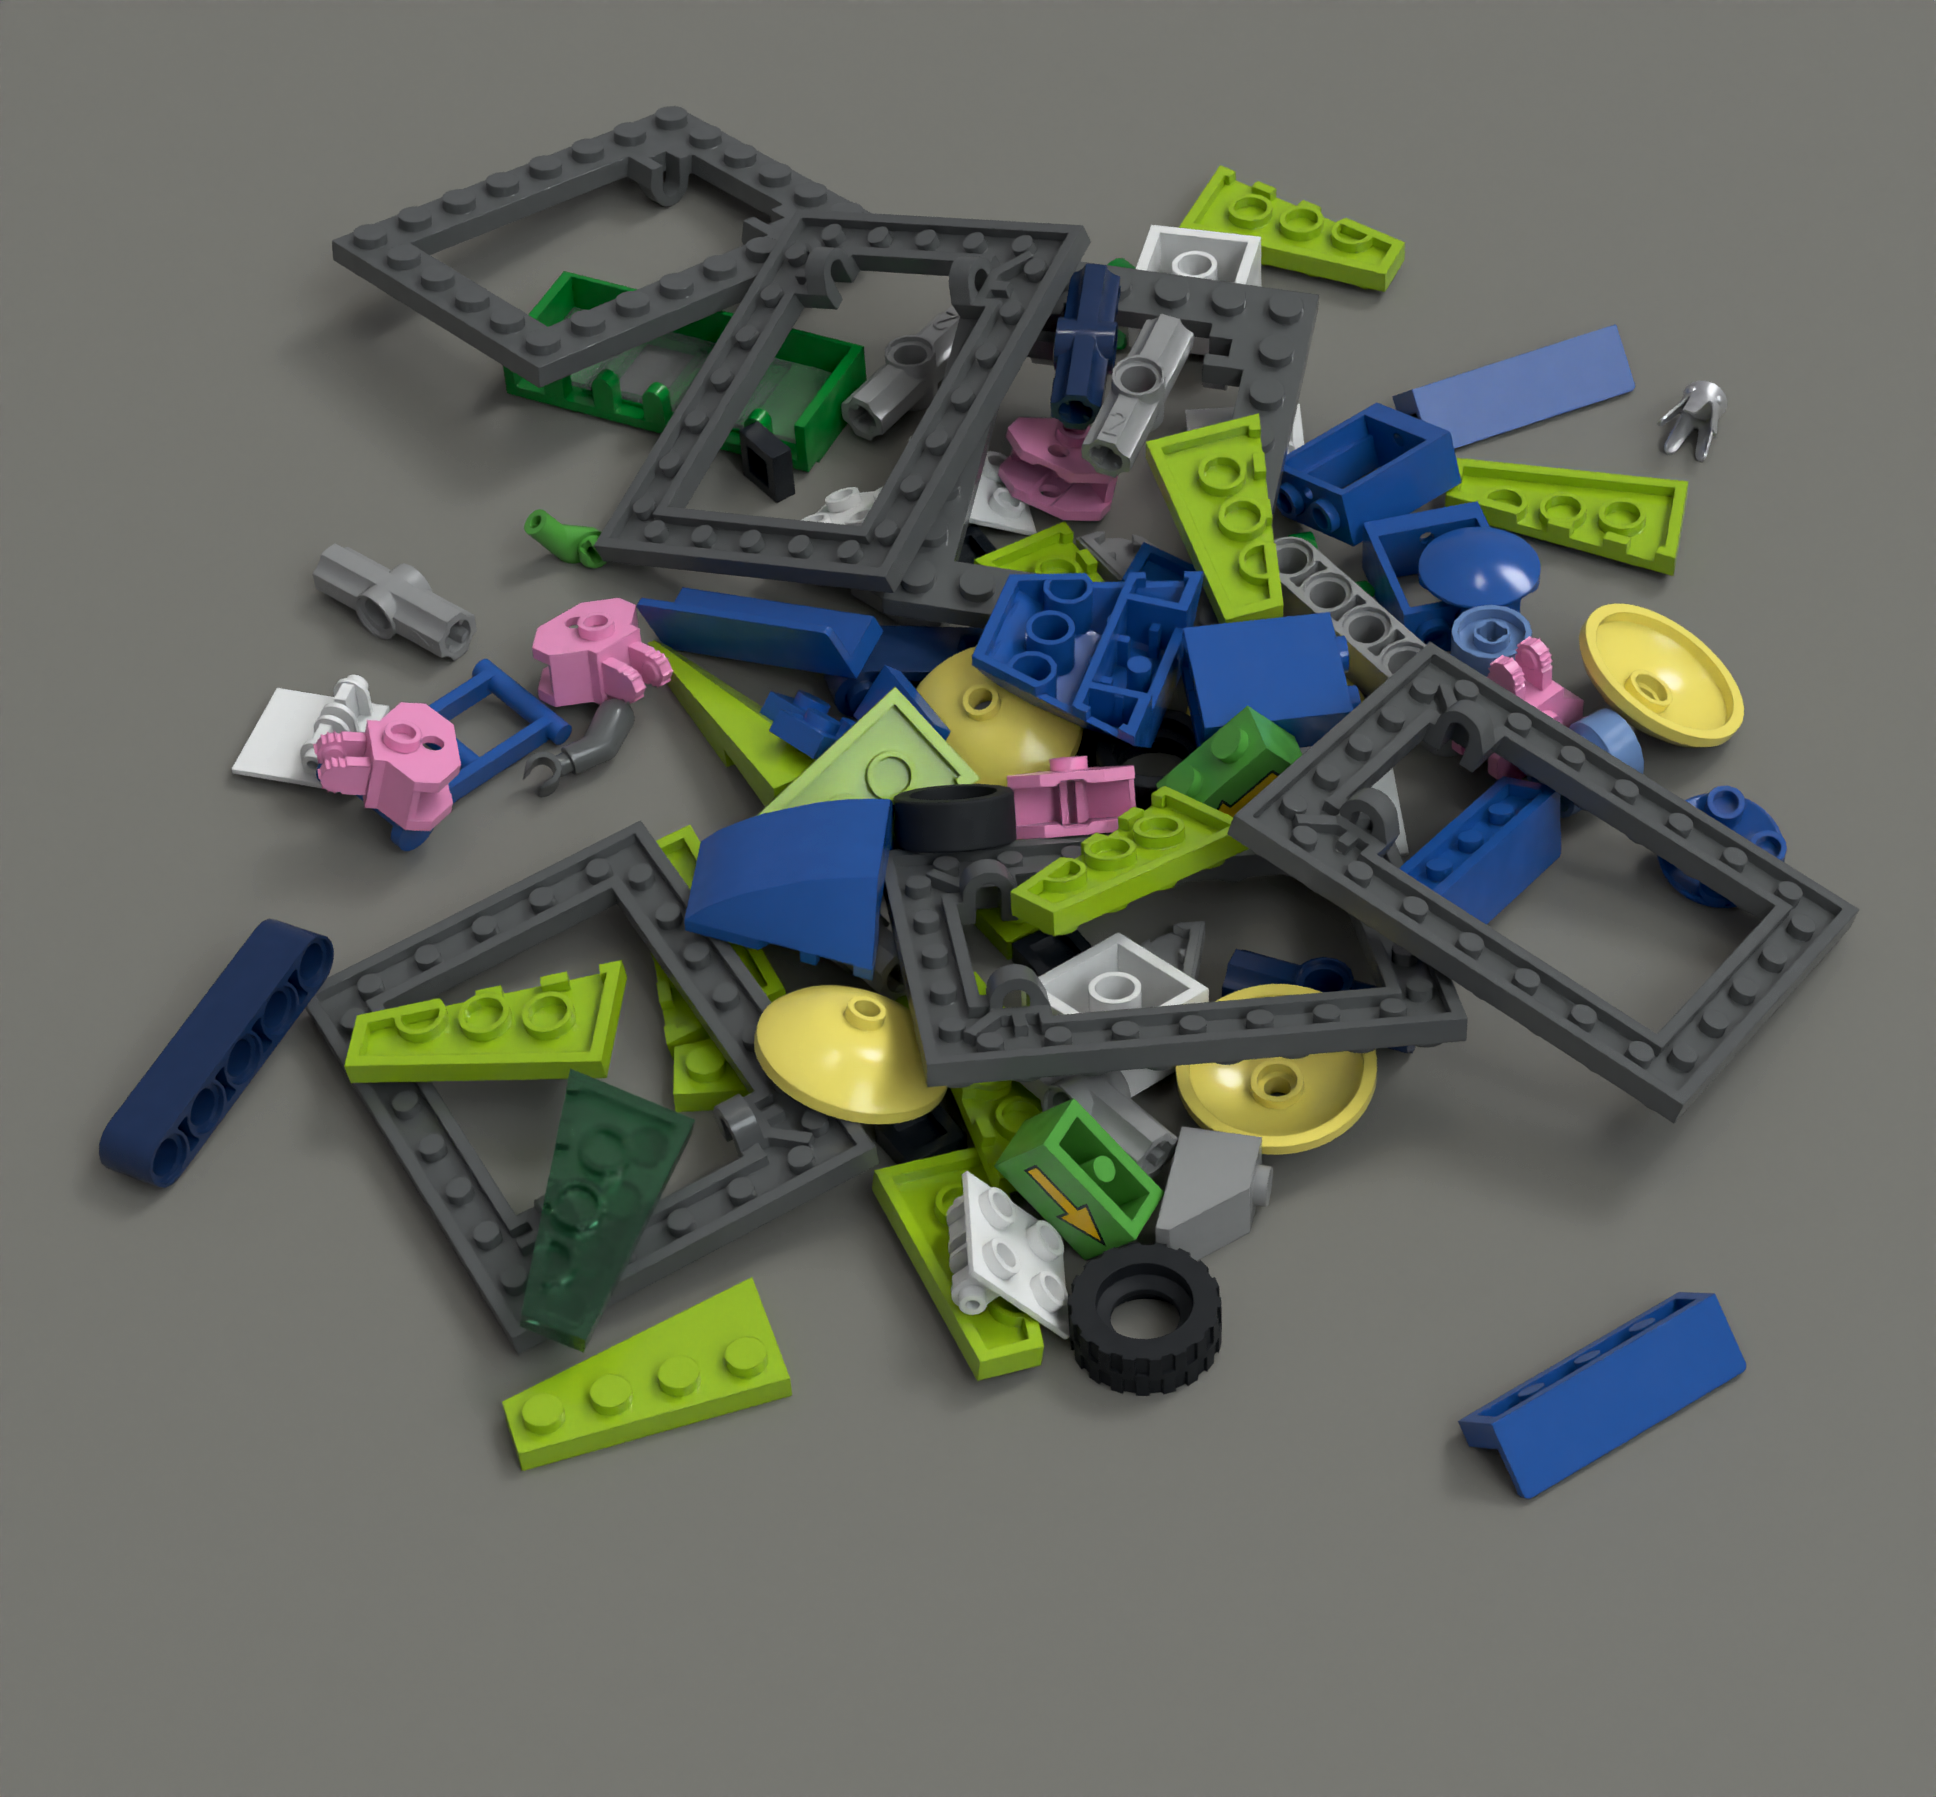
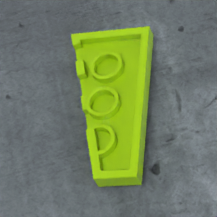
(1140, 857)
(494, 1033)

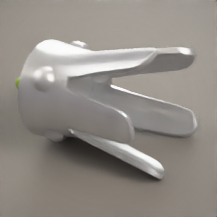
(1698, 409)

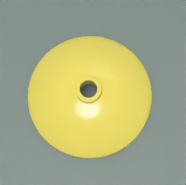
(1660, 676)
(1003, 737)
(845, 1055)
(1321, 1099)

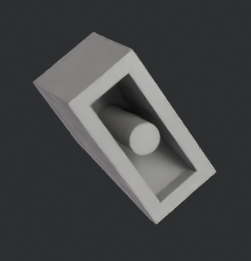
(1212, 1191)

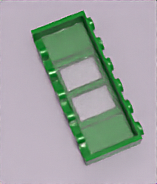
(644, 385)

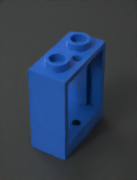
(1414, 465)
(1393, 550)

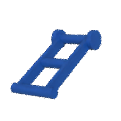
(476, 770)

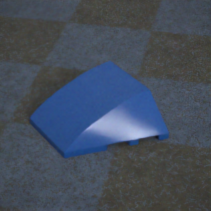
(1091, 648)
(798, 881)

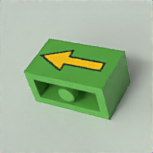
(1235, 762)
(1079, 1179)

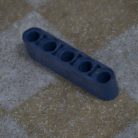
(216, 1053)

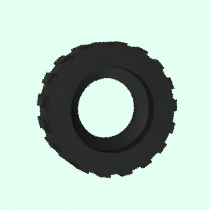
(1152, 1363)

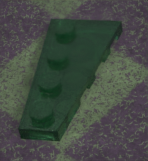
(599, 1196)

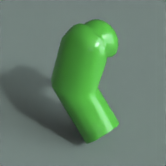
(566, 542)

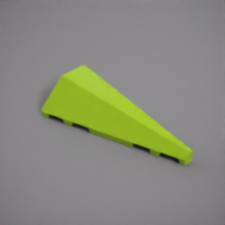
(734, 727)

